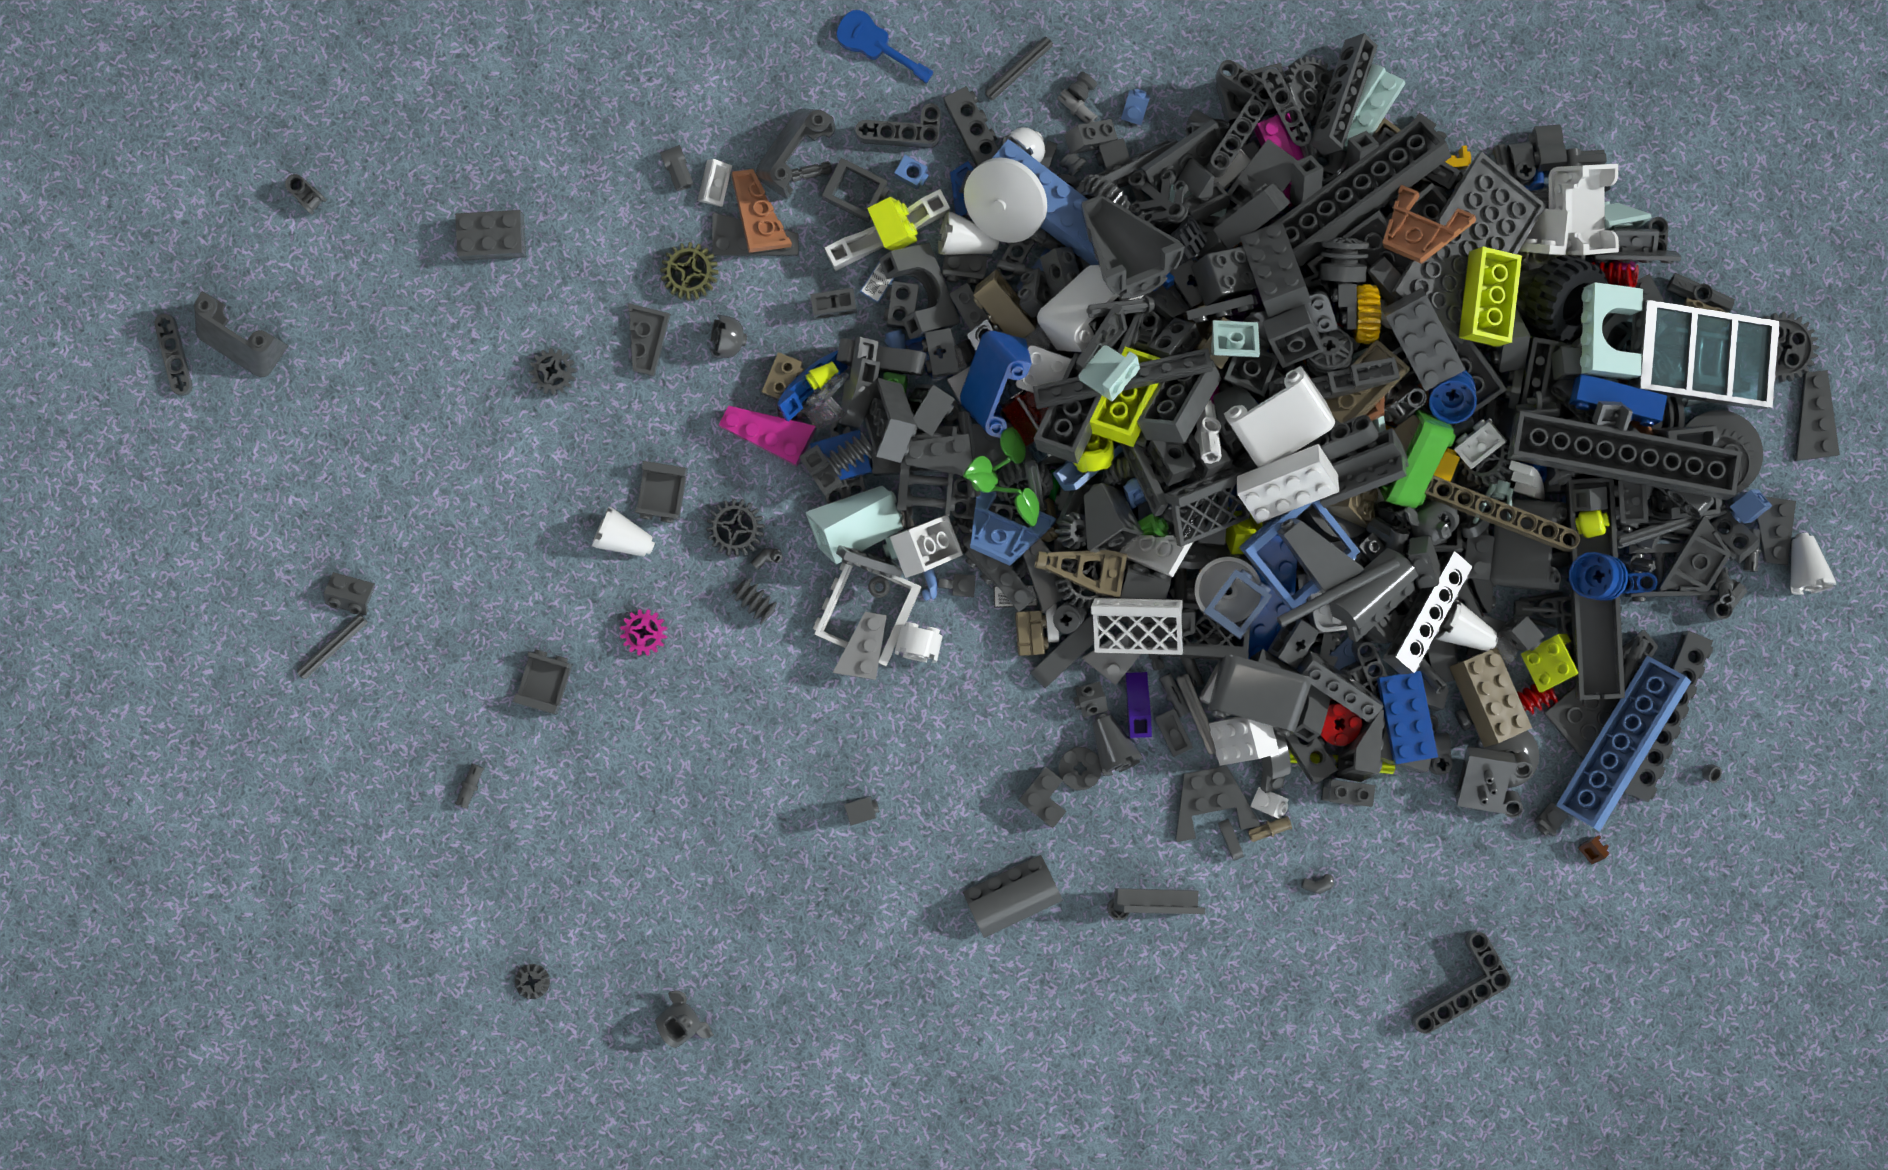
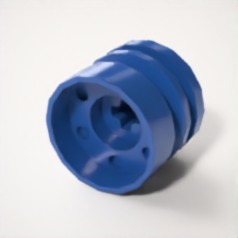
(1453, 406)
(1587, 573)

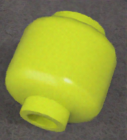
(1592, 523)

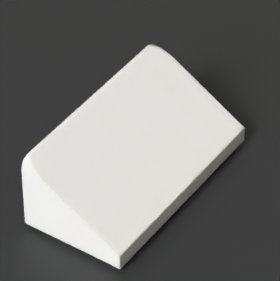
(714, 182)

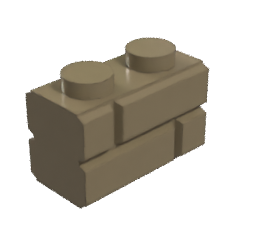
(1030, 633)

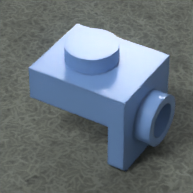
(1135, 106)

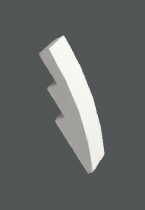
(1527, 480)

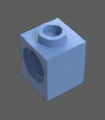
(905, 165)

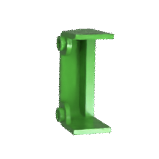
(1423, 458)

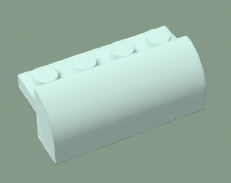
(1375, 101)

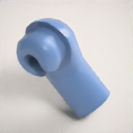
(932, 583)

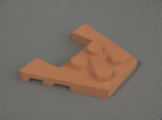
(1416, 235)

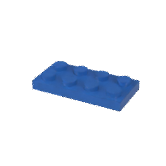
(1407, 717)

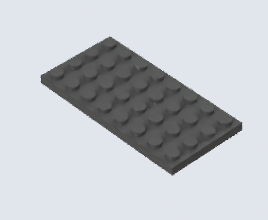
(1503, 221)

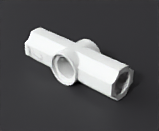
(1207, 434)

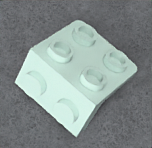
(1109, 372)

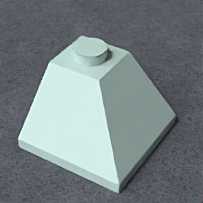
(1624, 217)

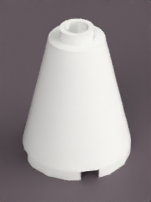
(963, 237)
(622, 535)
(1809, 566)
(1466, 629)

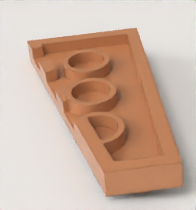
(757, 214)

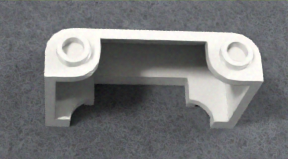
(1582, 193)
(1065, 315)
(1282, 421)

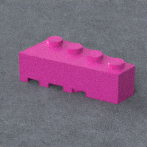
(769, 432)

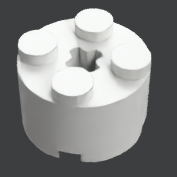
(918, 643)

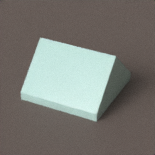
(1235, 339)

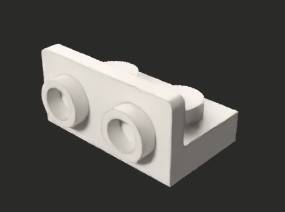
(1479, 443)

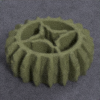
(692, 262)

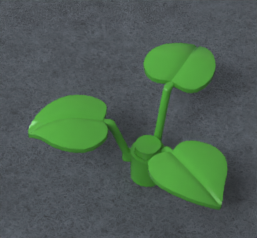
(984, 478)

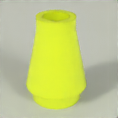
(821, 375)

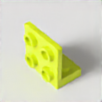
(1550, 662)

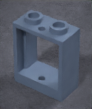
(1245, 577)

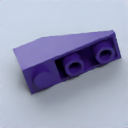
(1138, 705)

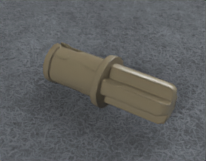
(1269, 829)

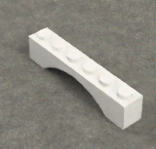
(868, 241)

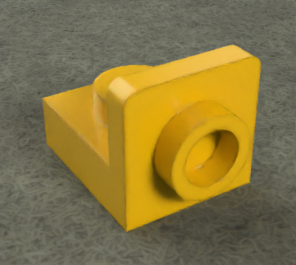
(1463, 161)

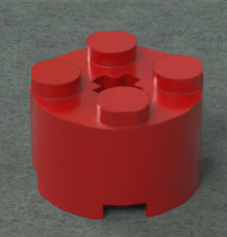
(1348, 728)

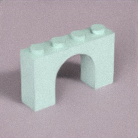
(1597, 355)

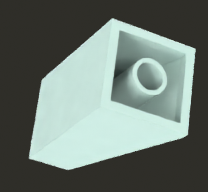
(855, 521)

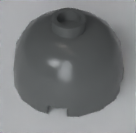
(727, 337)

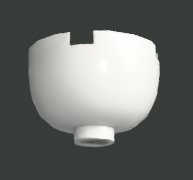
(1029, 141)

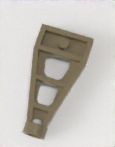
(1111, 571)

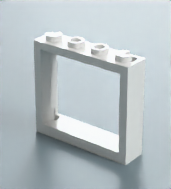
(830, 603)

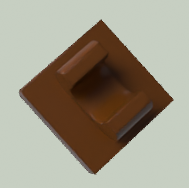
(1594, 850)

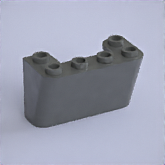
(1319, 309)

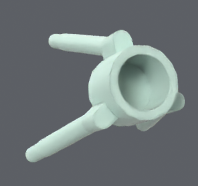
(1498, 491)

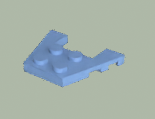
(1000, 536)

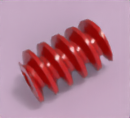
(1619, 276)
(1534, 698)

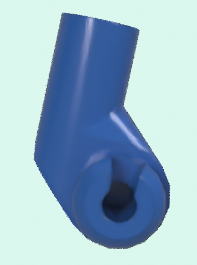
(1538, 181)

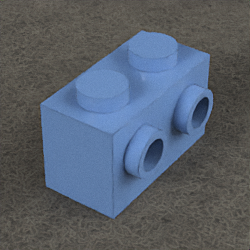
(1749, 506)

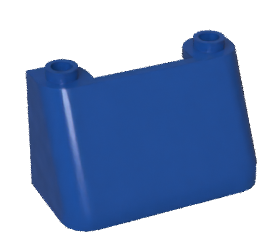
(995, 360)

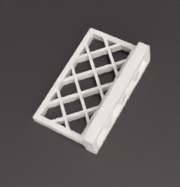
(1137, 608)

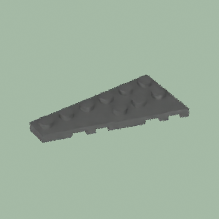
(1584, 719)

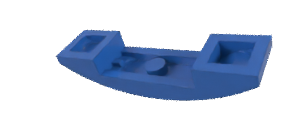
(800, 389)

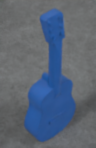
(860, 34)

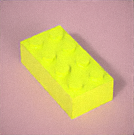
(1490, 296)
(1119, 418)

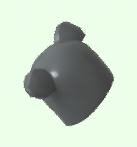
(1428, 524)
(680, 1022)

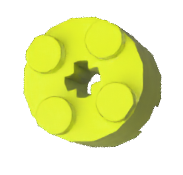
(1096, 455)

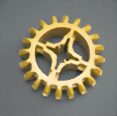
(1368, 314)

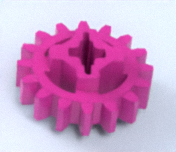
(641, 643)

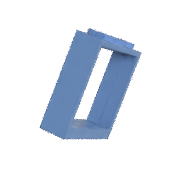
(1270, 530)

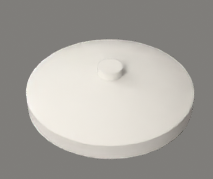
(1005, 200)

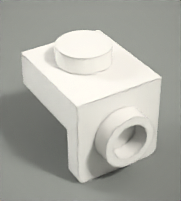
(1270, 803)

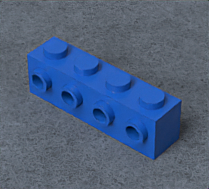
(1646, 405)

